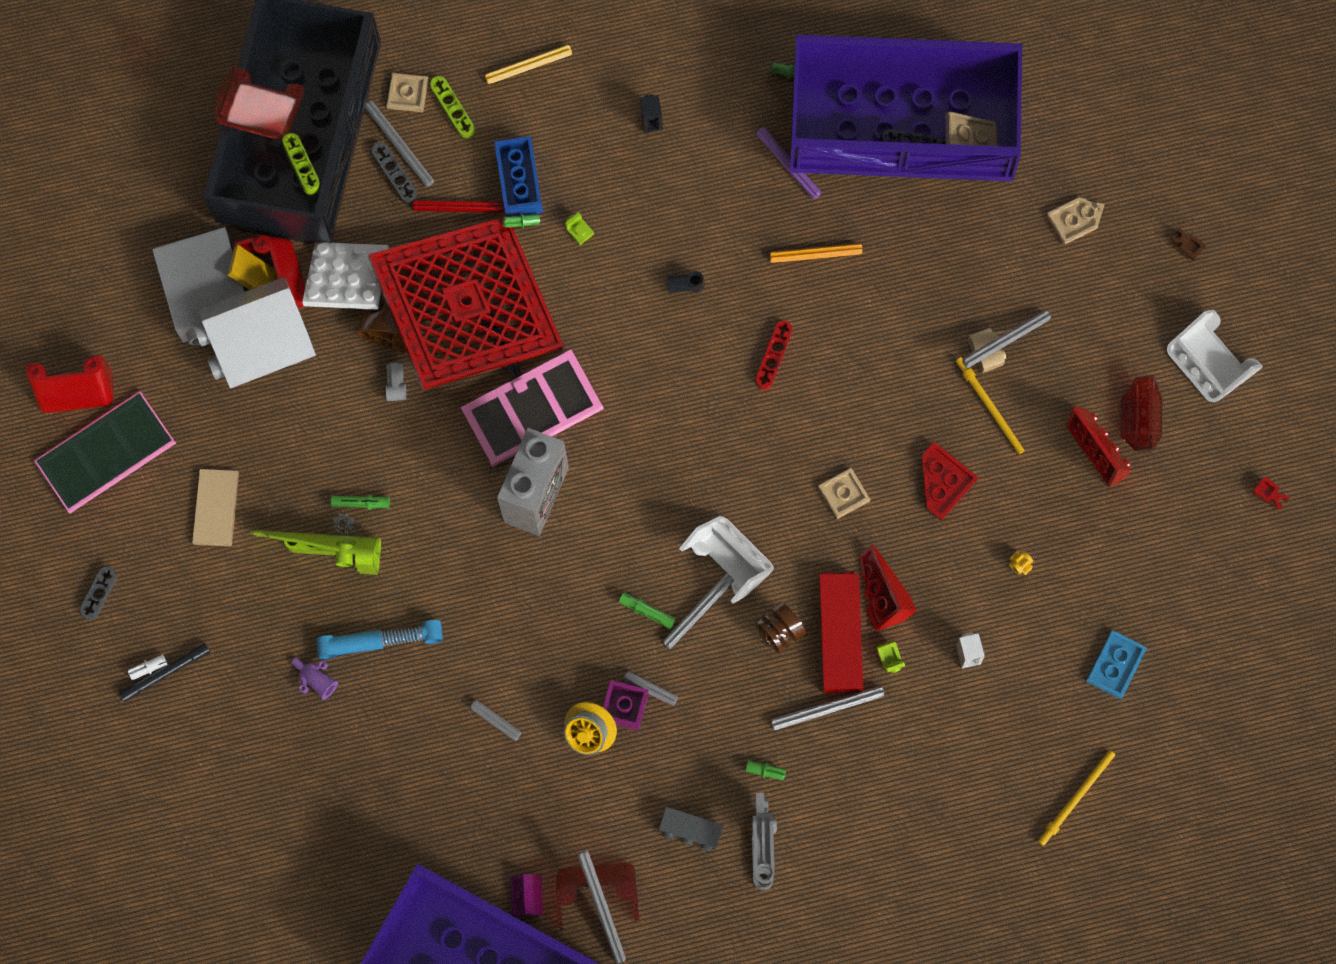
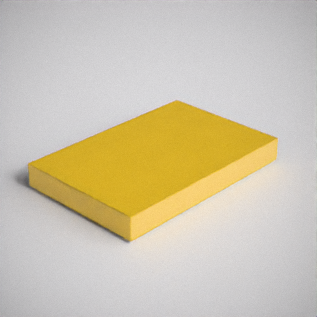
(249, 269)

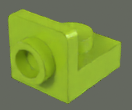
(578, 228)

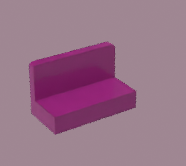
(526, 895)

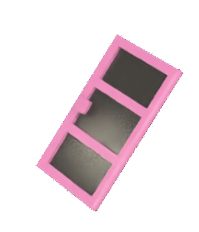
(541, 399)

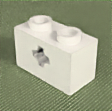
(970, 650)

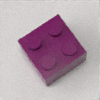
(626, 704)

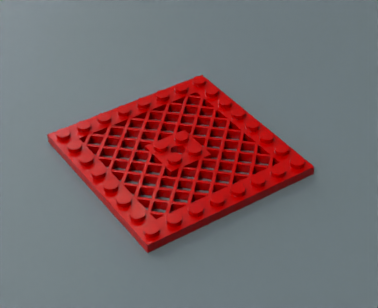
(479, 361)

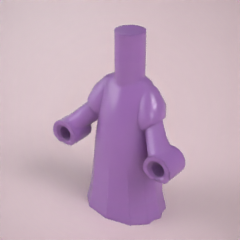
(316, 679)

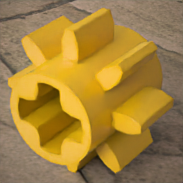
(1021, 562)

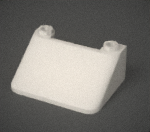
(1208, 360)

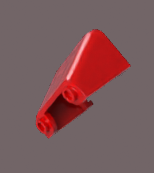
(73, 390)

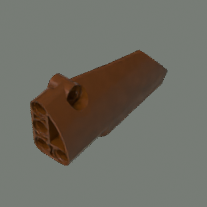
(380, 326)

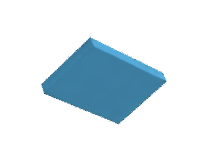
(1116, 664)

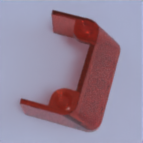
(618, 874)

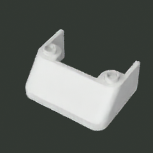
(732, 553)

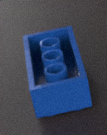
(518, 176)

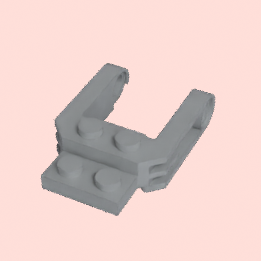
(763, 843)

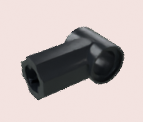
(682, 283)

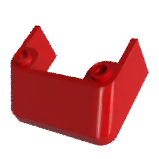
(284, 261)

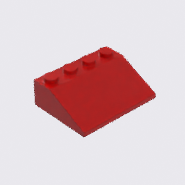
(1097, 446)

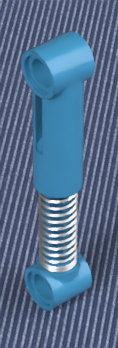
(331, 646)

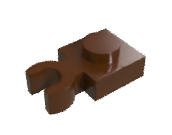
(1189, 246)

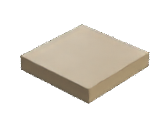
(407, 92)
(844, 493)

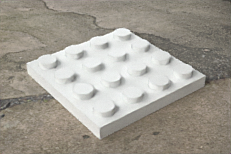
(342, 276)

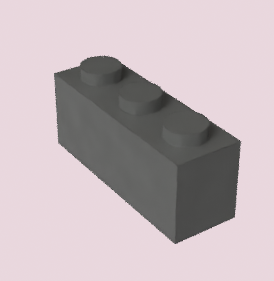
(690, 829)

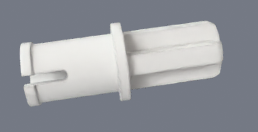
(147, 667)

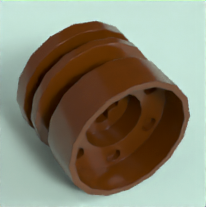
(782, 625)

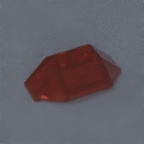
(1142, 414)

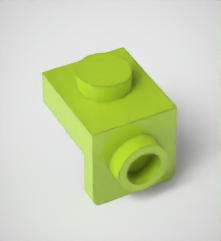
(890, 657)

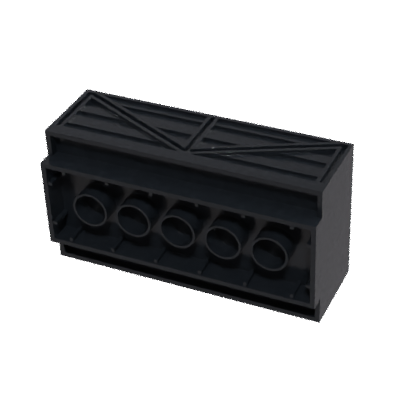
(334, 59)

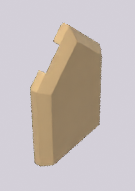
(1075, 219)

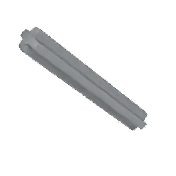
(698, 611)

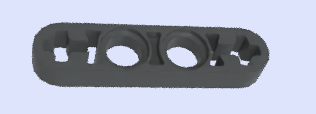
(396, 172)

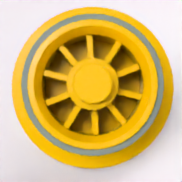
(589, 728)

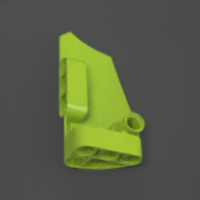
(366, 549)

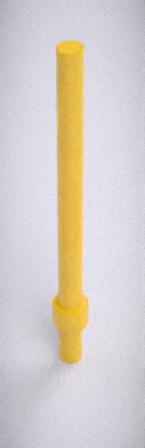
(969, 375)
(1053, 827)

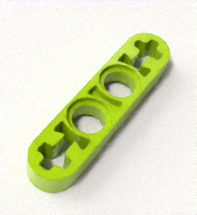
(449, 108)
(298, 164)

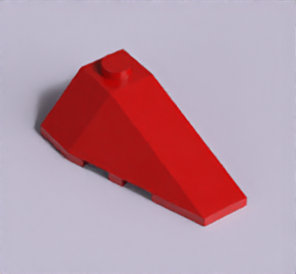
(887, 596)

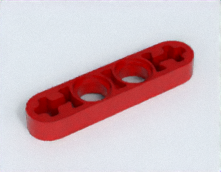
(774, 355)

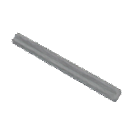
(399, 144)
(1006, 339)
(827, 707)
(601, 906)

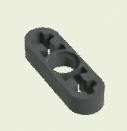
(88, 604)

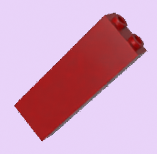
(840, 632)

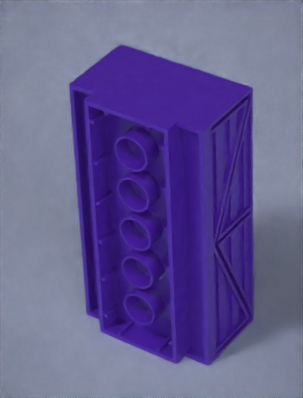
(862, 86)
(449, 925)

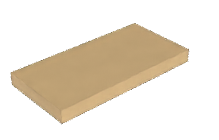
(215, 507)

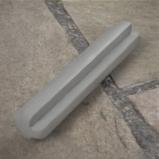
(654, 690)
(495, 720)

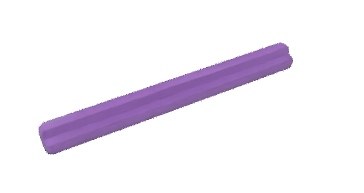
(784, 158)

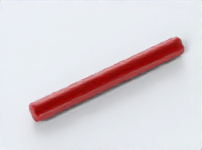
(458, 206)

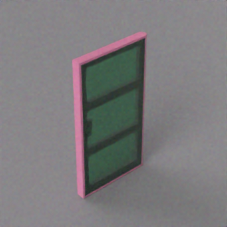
(104, 452)

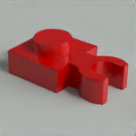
(1267, 491)

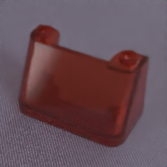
(256, 107)

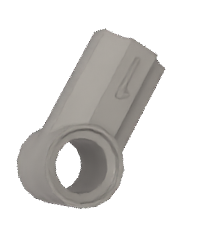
(395, 382)

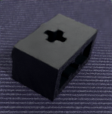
(651, 113)

